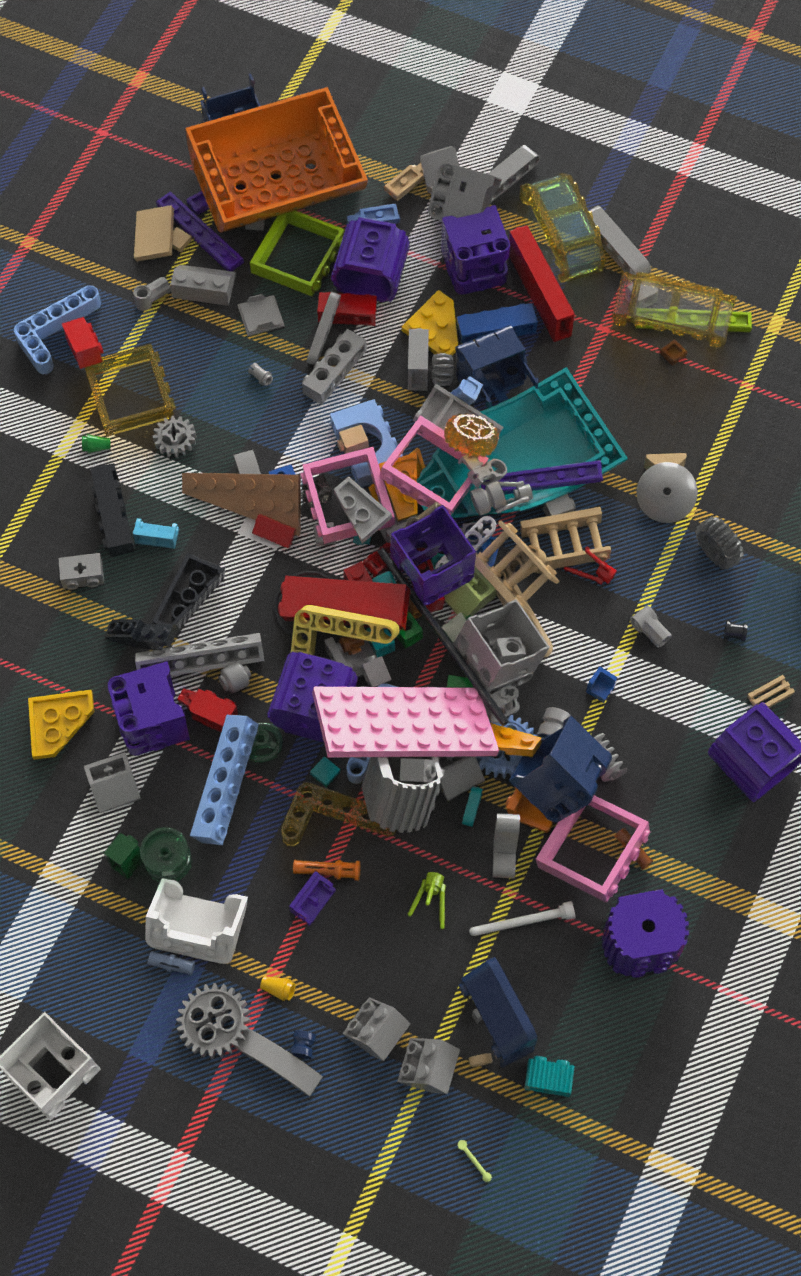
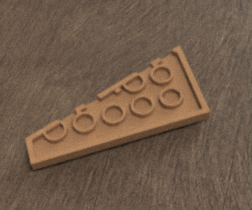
(250, 494)

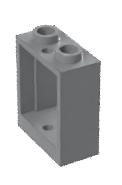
(418, 359)

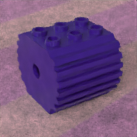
(371, 259)
(293, 700)
(757, 751)
(637, 951)

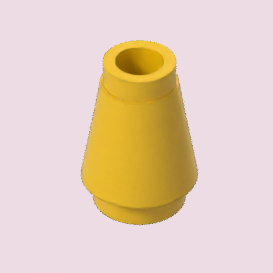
(278, 987)

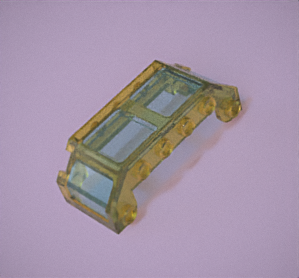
(566, 225)

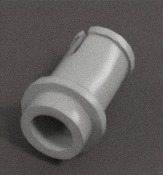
(264, 377)

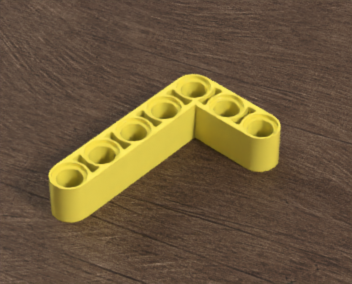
(337, 627)

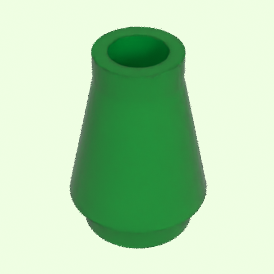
(94, 443)

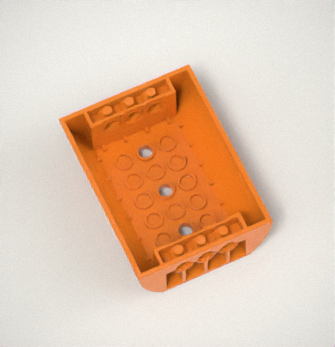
(271, 141)

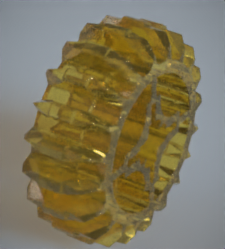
(471, 435)

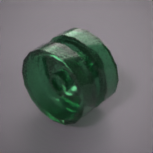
(166, 854)

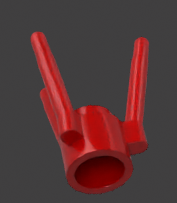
(604, 572)

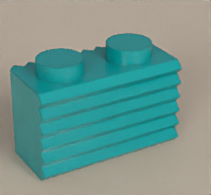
(549, 1076)

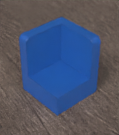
(601, 684)

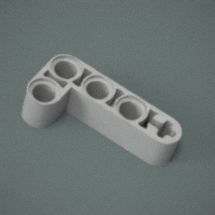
(505, 845)

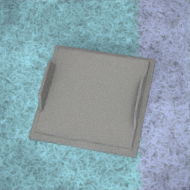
(260, 314)

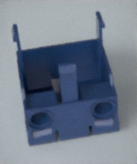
(229, 103)
(495, 362)

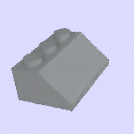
(202, 284)

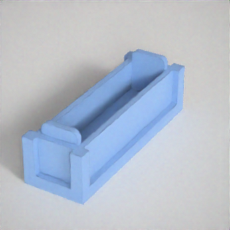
(468, 390)

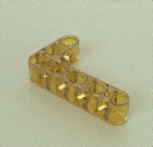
(333, 810)

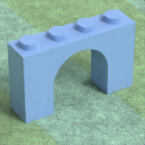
(371, 419)

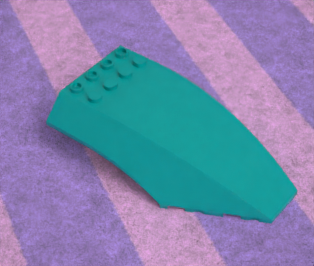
(539, 431)

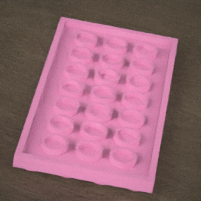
(404, 722)

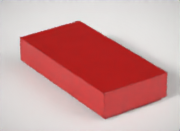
(274, 531)

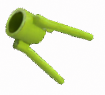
(433, 885)

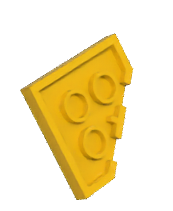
(439, 318)
(56, 720)

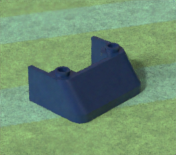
(500, 1011)

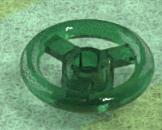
(263, 734)

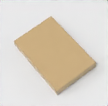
(154, 233)

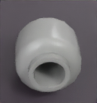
(234, 677)

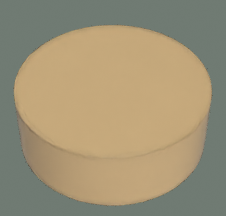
(480, 1060)

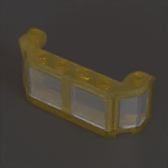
(674, 306)

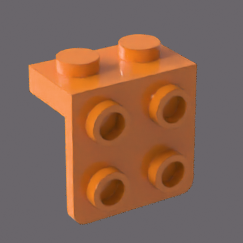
(528, 812)

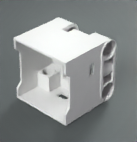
(38, 1039)

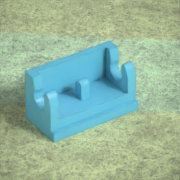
(155, 534)

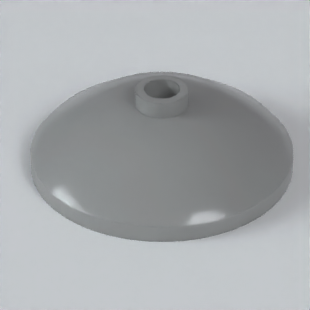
(667, 507)

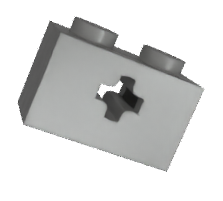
(90, 566)

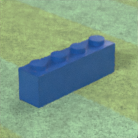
(475, 325)

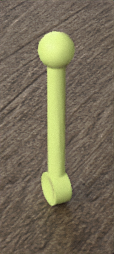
(462, 1145)

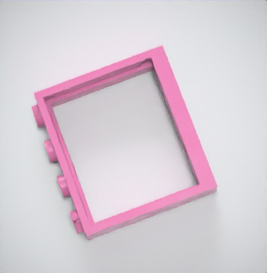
(410, 487)
(345, 530)
(621, 868)

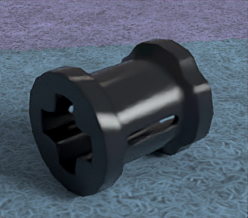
(735, 631)

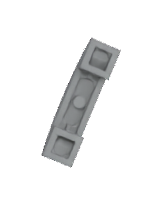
(279, 1061)

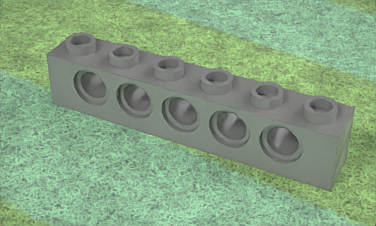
(205, 655)

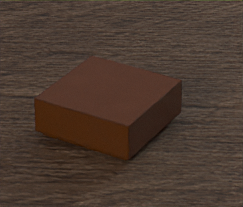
(673, 352)

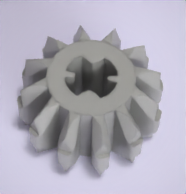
(442, 369)

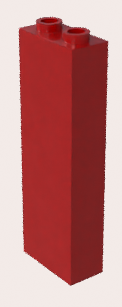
(541, 283)
(359, 597)

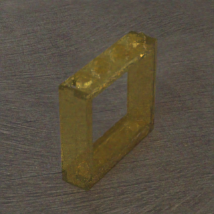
(123, 360)

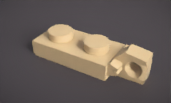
(404, 181)

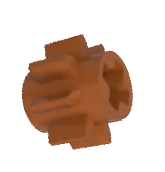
(351, 645)

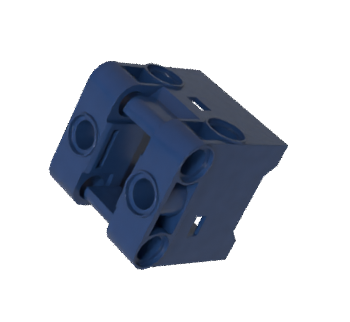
(562, 771)

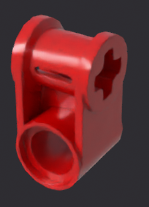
(375, 564)

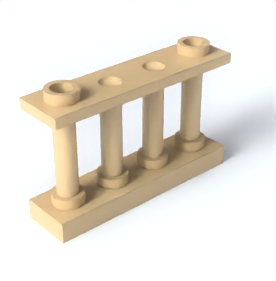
(569, 521)
(493, 573)

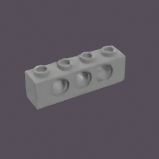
(319, 389)

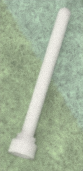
(564, 911)

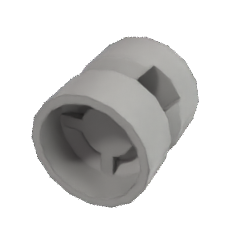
(490, 497)
(552, 722)

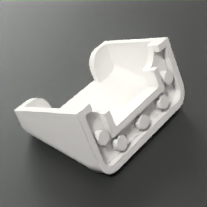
(193, 924)

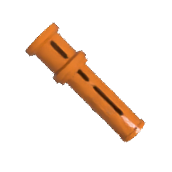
(341, 869)

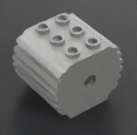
(397, 802)

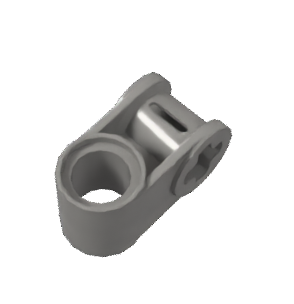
(504, 702)

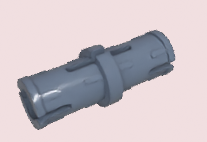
(171, 963)

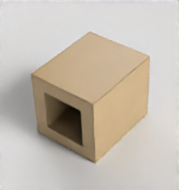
(352, 439)

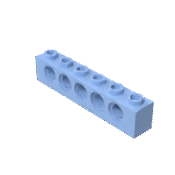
(224, 779)

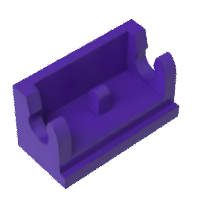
(312, 898)

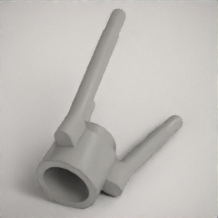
(521, 494)

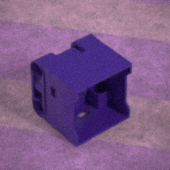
(475, 259)
(440, 536)
(147, 709)

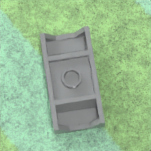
(442, 405)

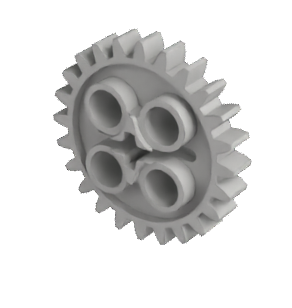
(222, 1038)

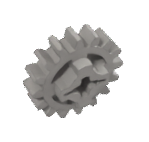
(183, 440)

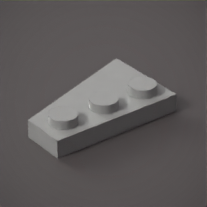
(361, 509)

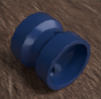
(303, 1044)

